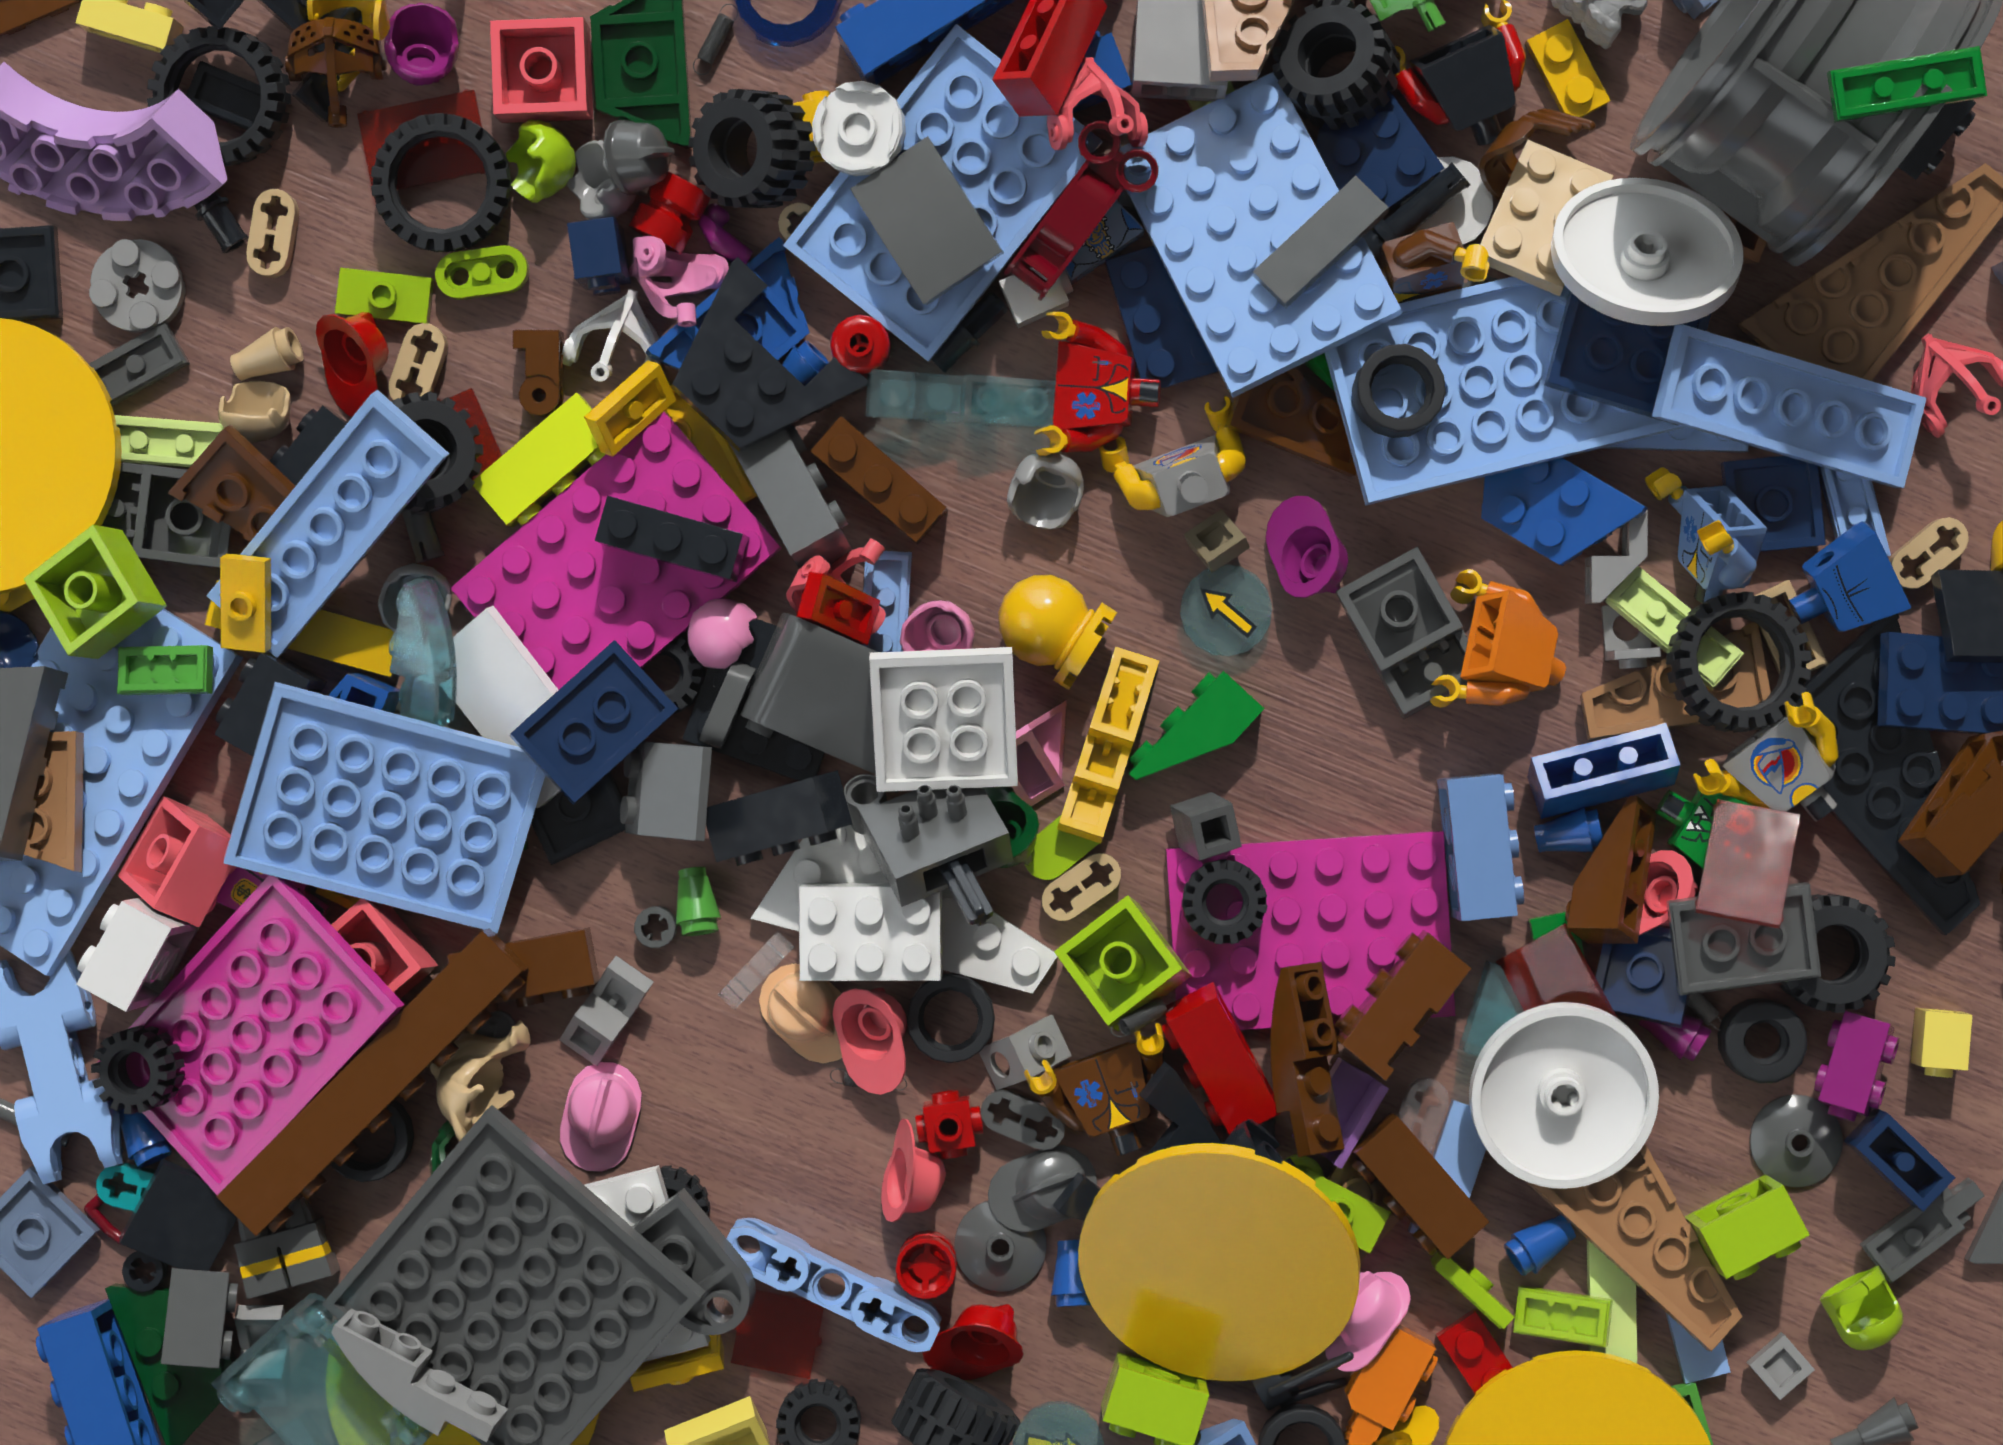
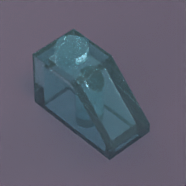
(1491, 1008)

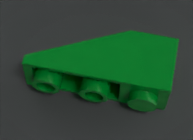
(1209, 723)

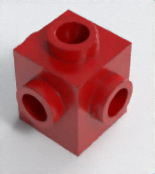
(944, 1106)

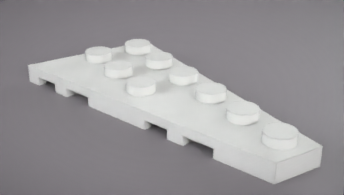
(988, 952)

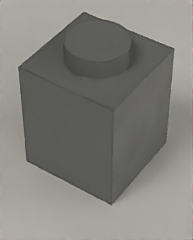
(1205, 826)

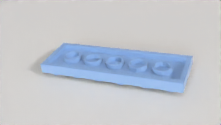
(1788, 406)
(340, 512)

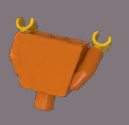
(1506, 647)

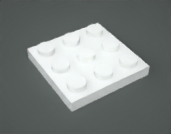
(943, 718)

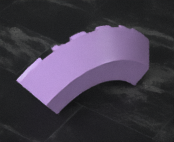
(106, 159)

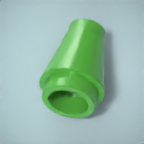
(696, 903)

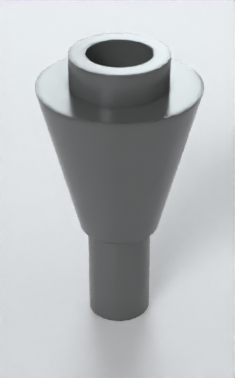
(1885, 1426)

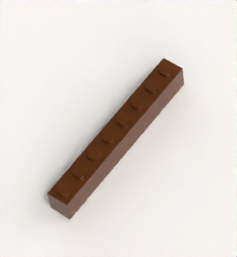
(373, 1082)

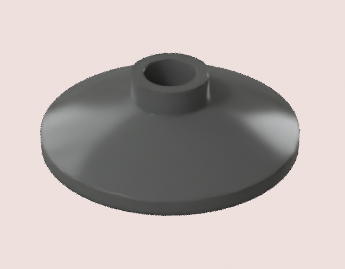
(1773, 1136)
(992, 1271)

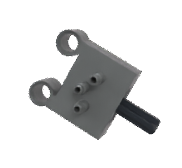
(932, 841)

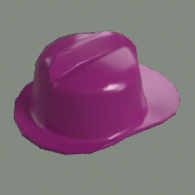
(1305, 548)

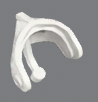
(621, 316)

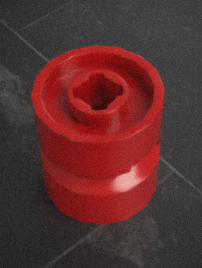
(670, 211)
(926, 1264)

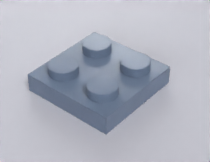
(39, 1232)

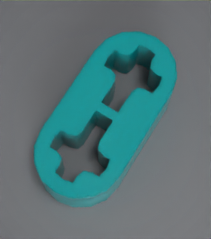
(132, 1175)

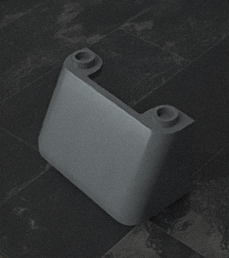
(814, 692)

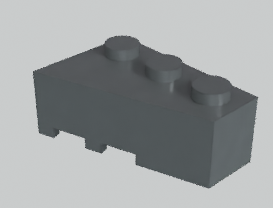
(795, 498)

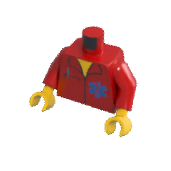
(1092, 388)

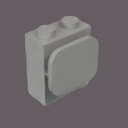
(1172, 52)

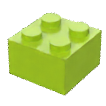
(95, 592)
(1122, 961)
(1748, 1227)
(1153, 1401)

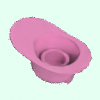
(600, 1116)
(1378, 1311)

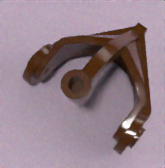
(332, 63)

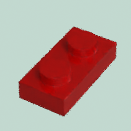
(838, 608)
(1473, 1350)

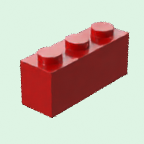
(1047, 54)
(1219, 1059)

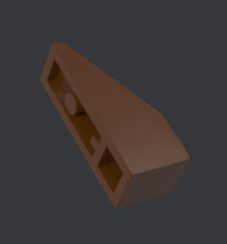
(1612, 885)

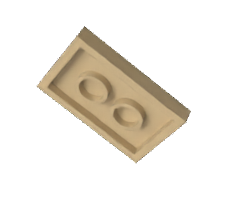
(1527, 213)

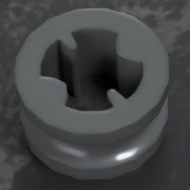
(666, 935)

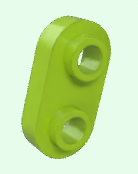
(483, 272)

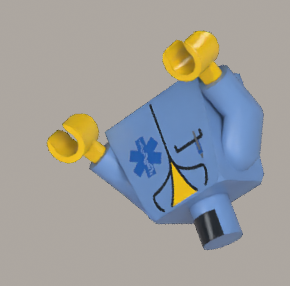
(1716, 536)

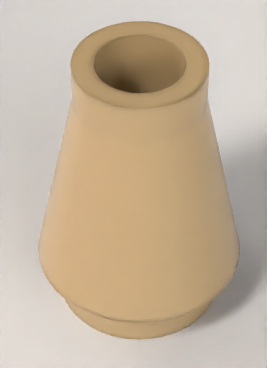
(269, 354)

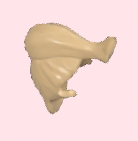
(474, 1075)

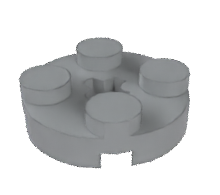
(128, 260)

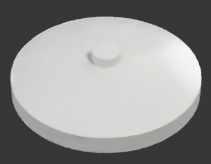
(1647, 251)
(1563, 1095)

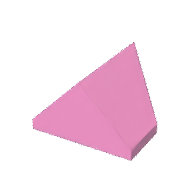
(1041, 756)

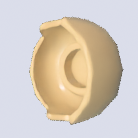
(256, 409)

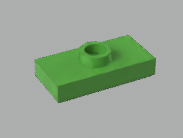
(165, 670)

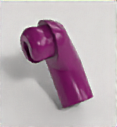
(719, 239)

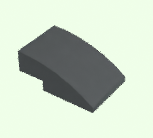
(926, 221)
(160, 523)
(1406, 630)

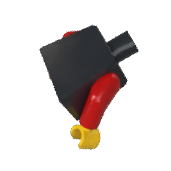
(1468, 77)

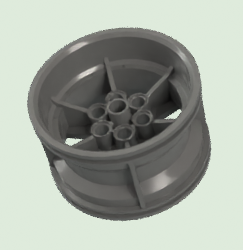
(1754, 114)

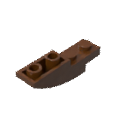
(1299, 1064)

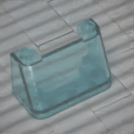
(310, 1388)

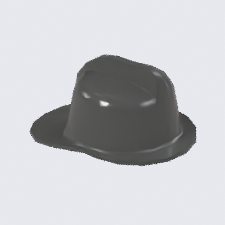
(635, 156)
(1028, 1186)

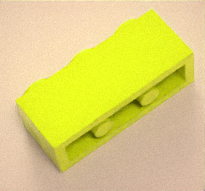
(540, 464)

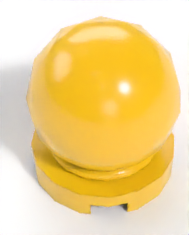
(1051, 625)

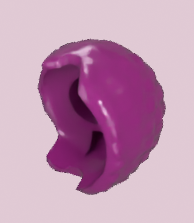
(421, 43)

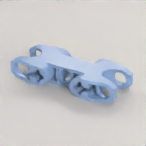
(62, 1092)
(859, 1290)

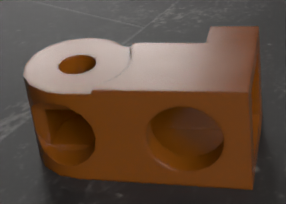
(544, 370)

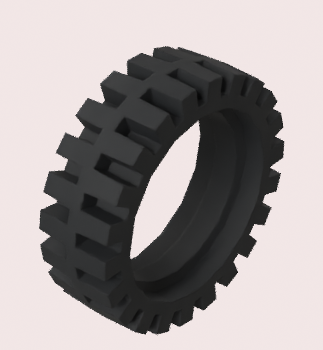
(258, 56)
(386, 173)
(1785, 637)

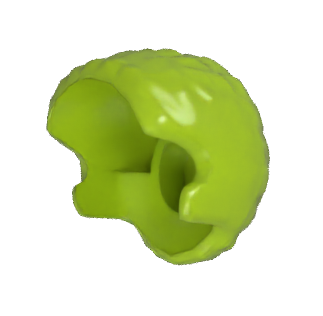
(542, 159)

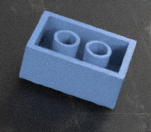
(1479, 847)

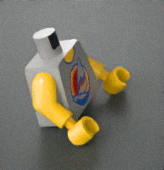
(1182, 476)
(1781, 764)

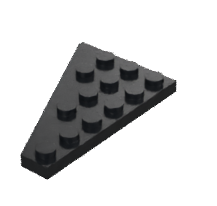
(1884, 777)

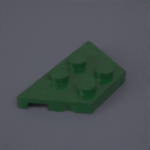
(643, 65)
(177, 1393)

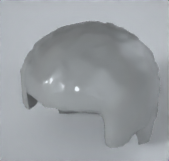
(593, 185)
(1045, 490)

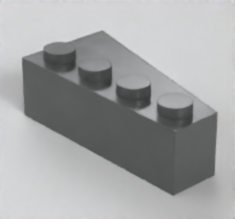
(26, 719)

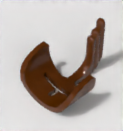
(1515, 133)

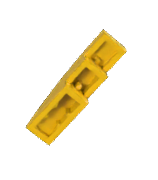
(337, 640)
(1108, 745)

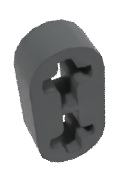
(727, 704)
(1017, 1129)

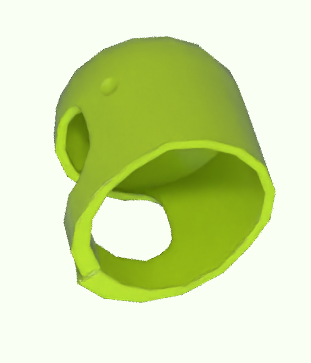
(1863, 1310)

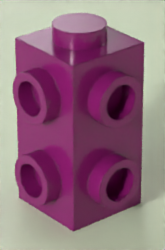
(1854, 1072)

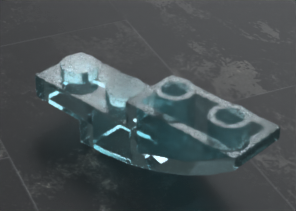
(960, 399)
(424, 653)

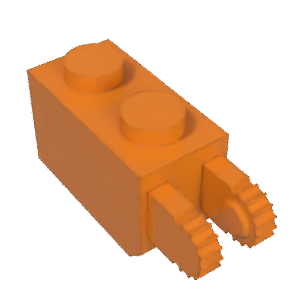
(1385, 1387)

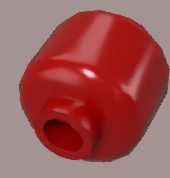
(876, 352)

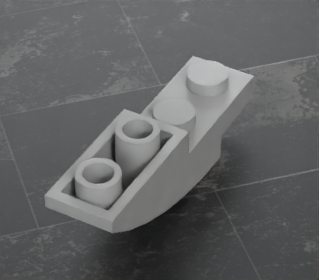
(399, 1373)

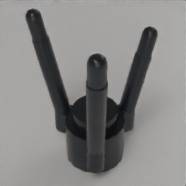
(1284, 1388)

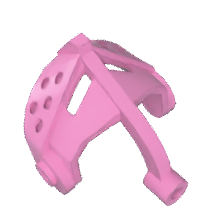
(688, 272)

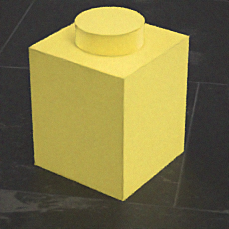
(1941, 1041)

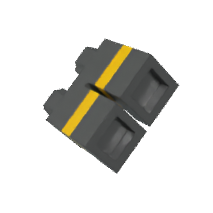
(288, 1256)

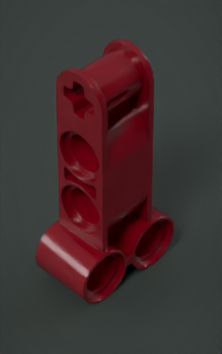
(1077, 212)

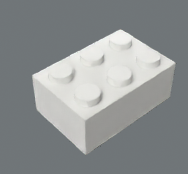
(867, 935)
(134, 954)

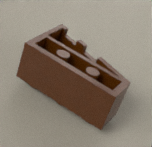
(1961, 810)
(1401, 1002)

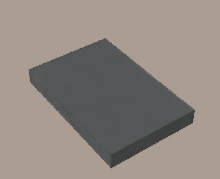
(1731, 954)

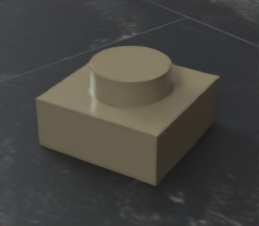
(1216, 541)

